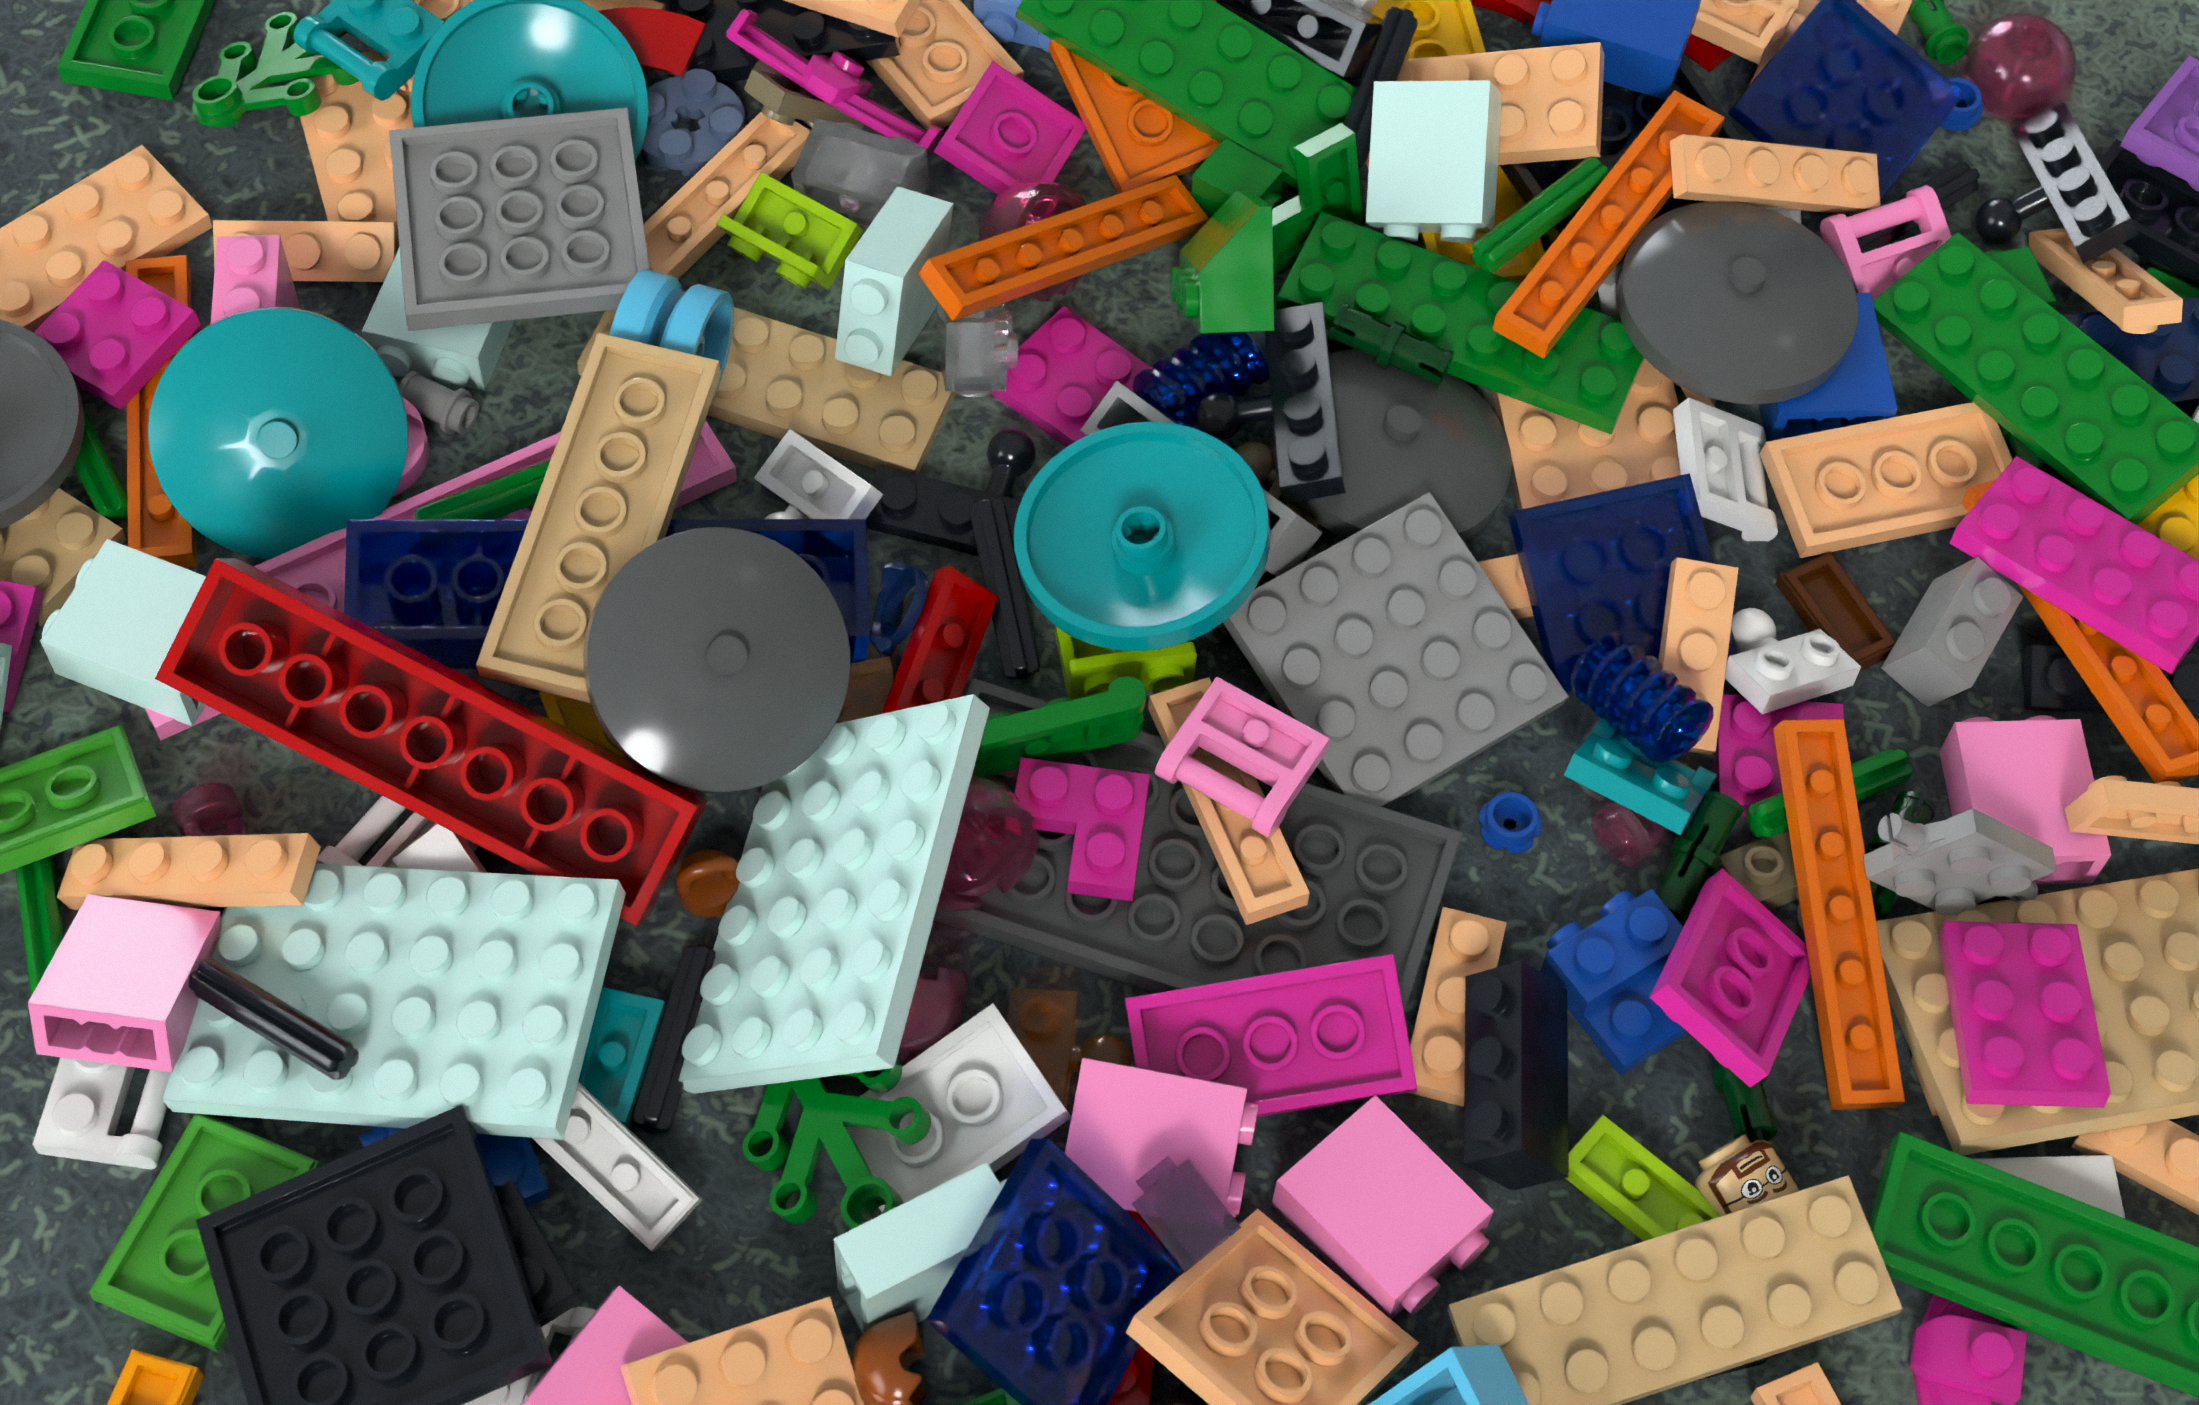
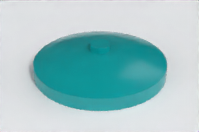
(527, 63)
(277, 430)
(1142, 536)

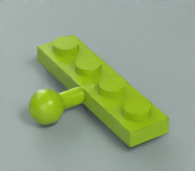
(1634, 1183)

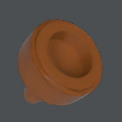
(706, 882)

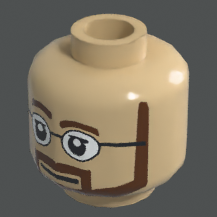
(1743, 1175)

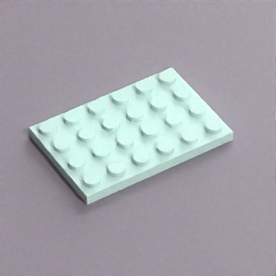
(835, 902)
(438, 980)

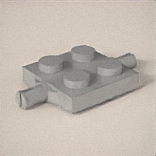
(1957, 861)

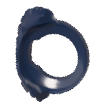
(887, 628)

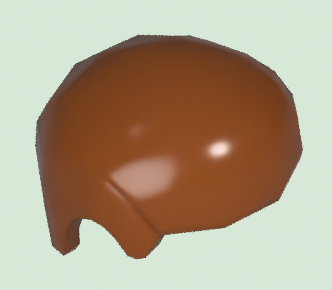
(883, 1359)

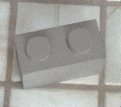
(1952, 632)

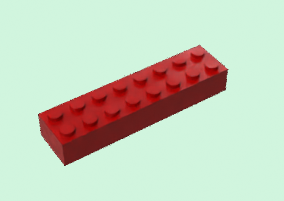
(427, 736)

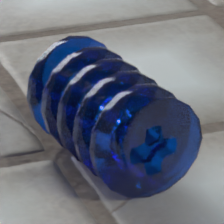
(1205, 366)
(1640, 698)

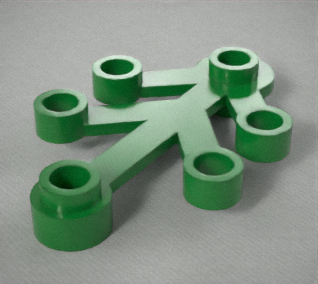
(244, 79)
(825, 1123)

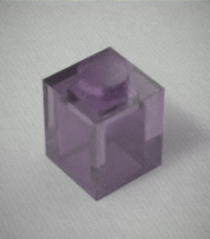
(1184, 1210)

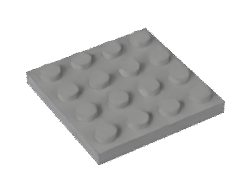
(517, 217)
(1395, 655)

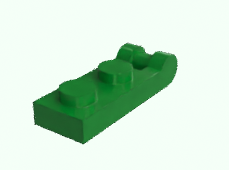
(1062, 727)

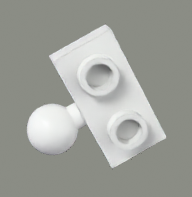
(814, 483)
(1784, 671)

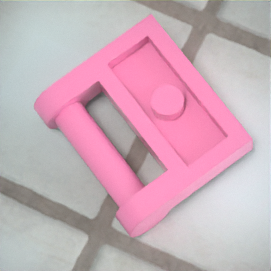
(1883, 266)
(1252, 739)

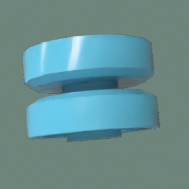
(664, 316)

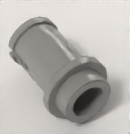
(449, 408)

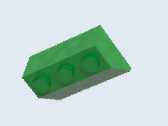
(1229, 269)

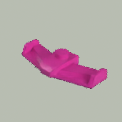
(831, 80)
(1966, 1357)

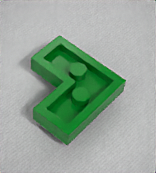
(1326, 183)

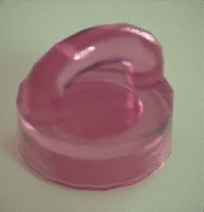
(208, 811)
(1624, 835)

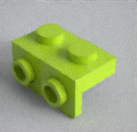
(792, 231)
(1092, 668)

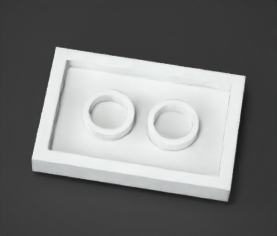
(981, 1103)

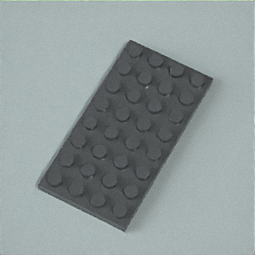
(1367, 871)

